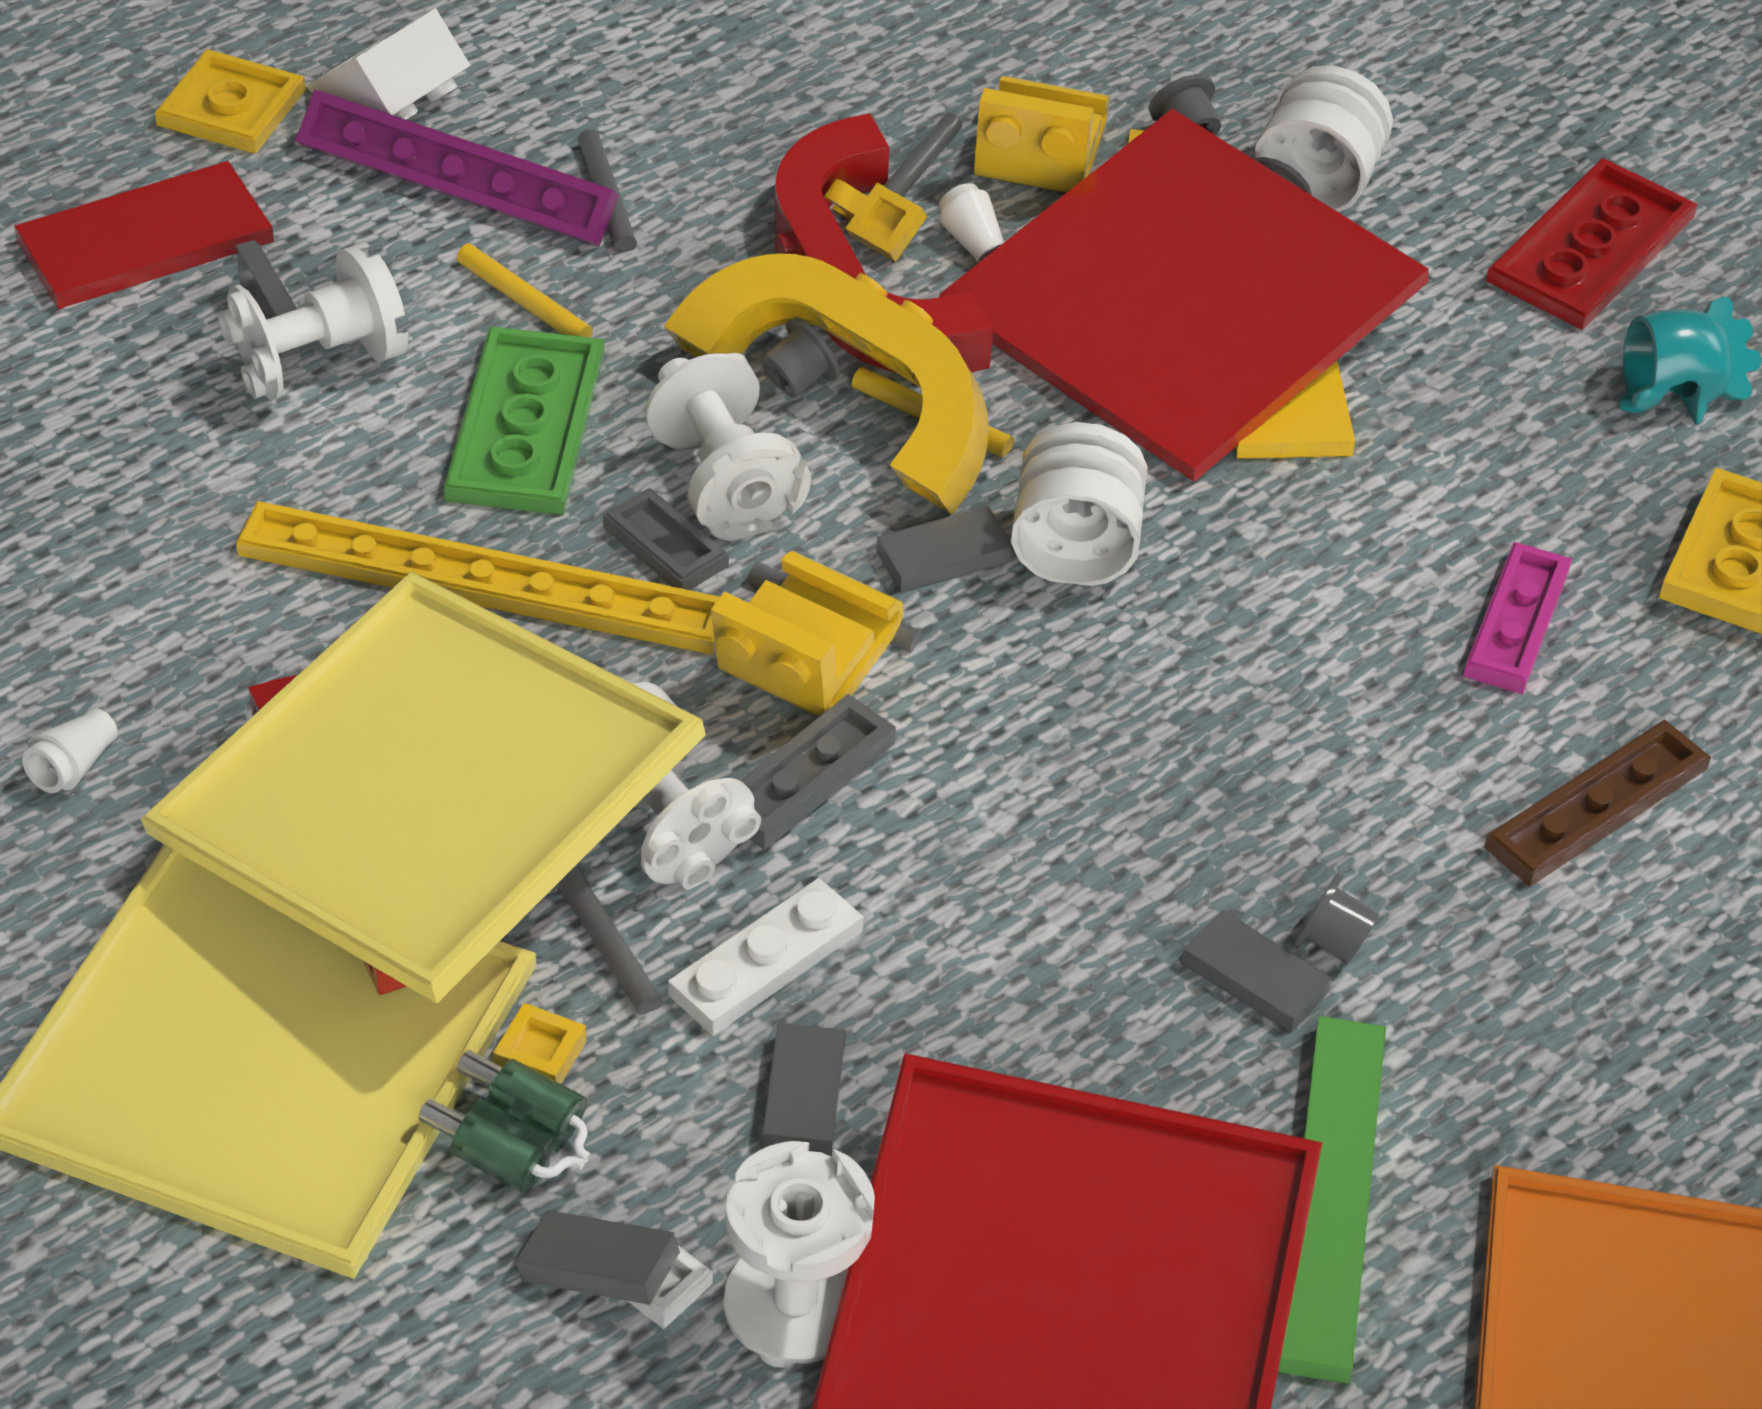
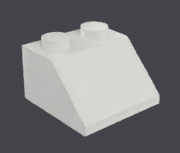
(399, 68)

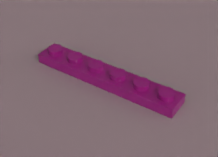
(457, 168)

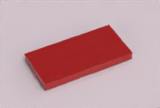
(142, 234)
(1591, 243)

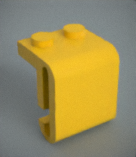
(1039, 133)
(806, 637)

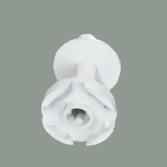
(354, 308)
(742, 473)
(694, 825)
(797, 1231)

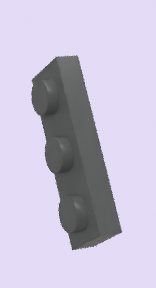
(815, 765)

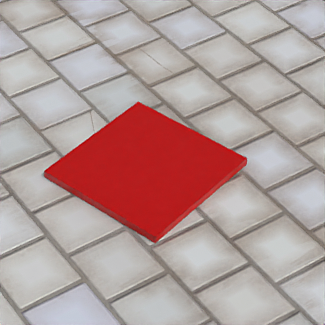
(1187, 292)
(1067, 1253)

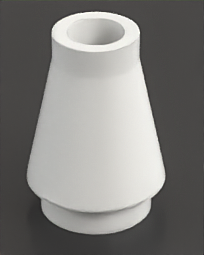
(971, 220)
(66, 752)

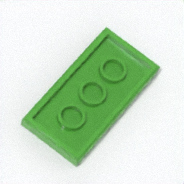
(525, 420)

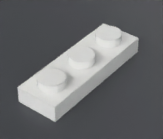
(765, 956)

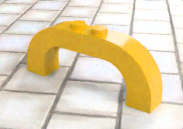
(769, 289)

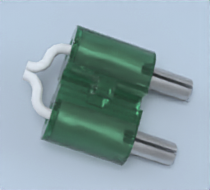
(515, 1125)

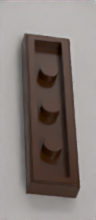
(1596, 802)

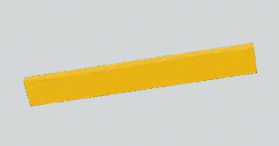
(481, 576)

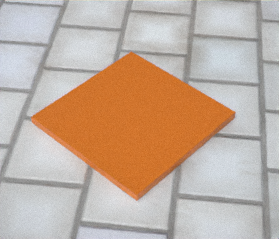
(1617, 1298)

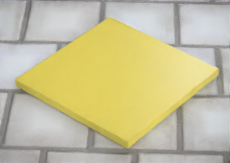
(424, 783)
(246, 1068)

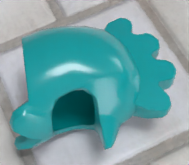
(1689, 355)

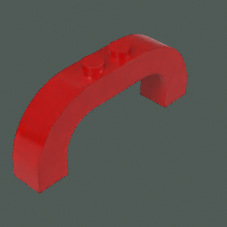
(805, 226)

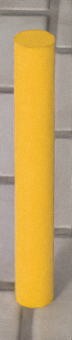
(522, 292)
(911, 403)

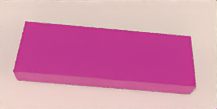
(1517, 618)

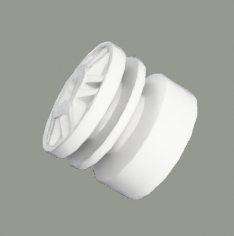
(1329, 131)
(1079, 504)

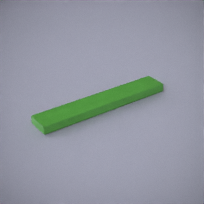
(1329, 1274)

